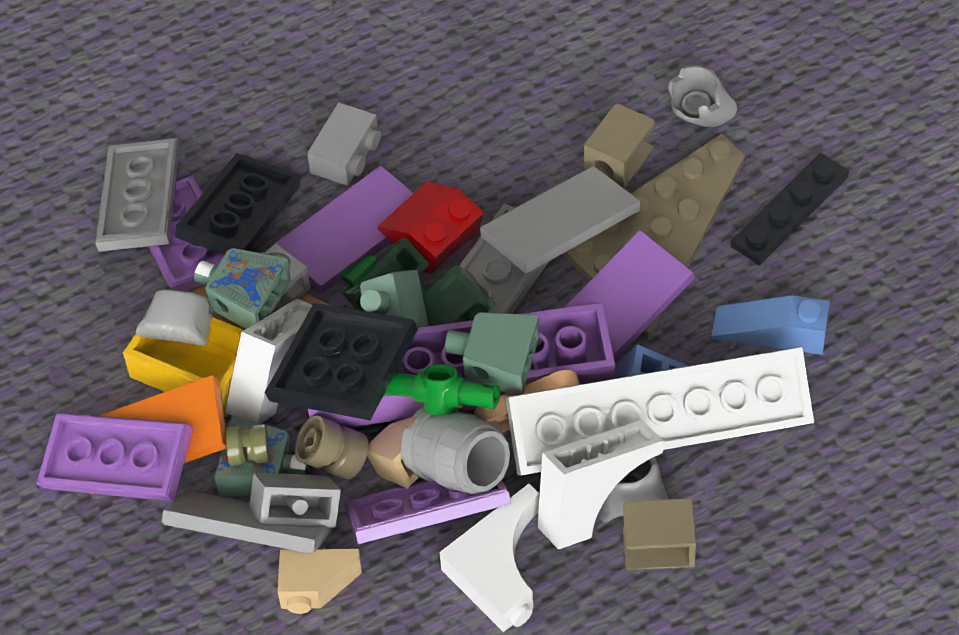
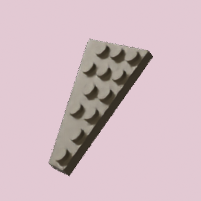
(673, 211)

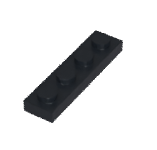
(789, 209)

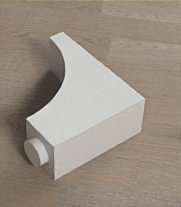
(259, 357)
(584, 474)
(484, 561)

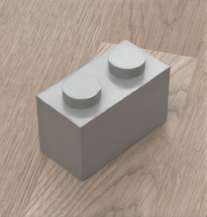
(343, 144)
(294, 500)

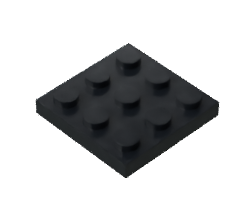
(341, 361)

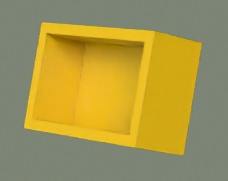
(175, 364)

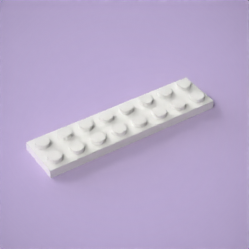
(678, 404)

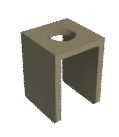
(619, 144)
(659, 534)

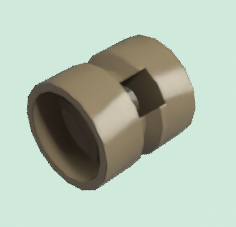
(331, 446)

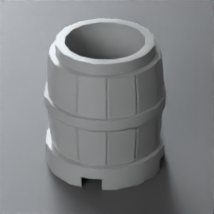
(455, 451)

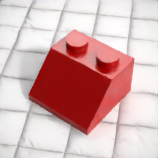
(434, 221)

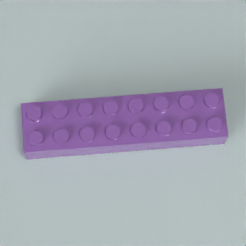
(568, 340)

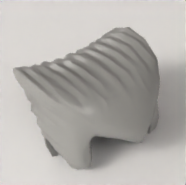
(701, 97)
(177, 318)
(640, 484)

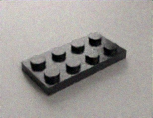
(238, 205)

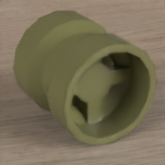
(247, 445)

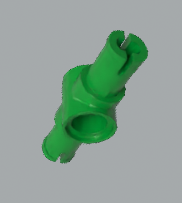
(443, 390)

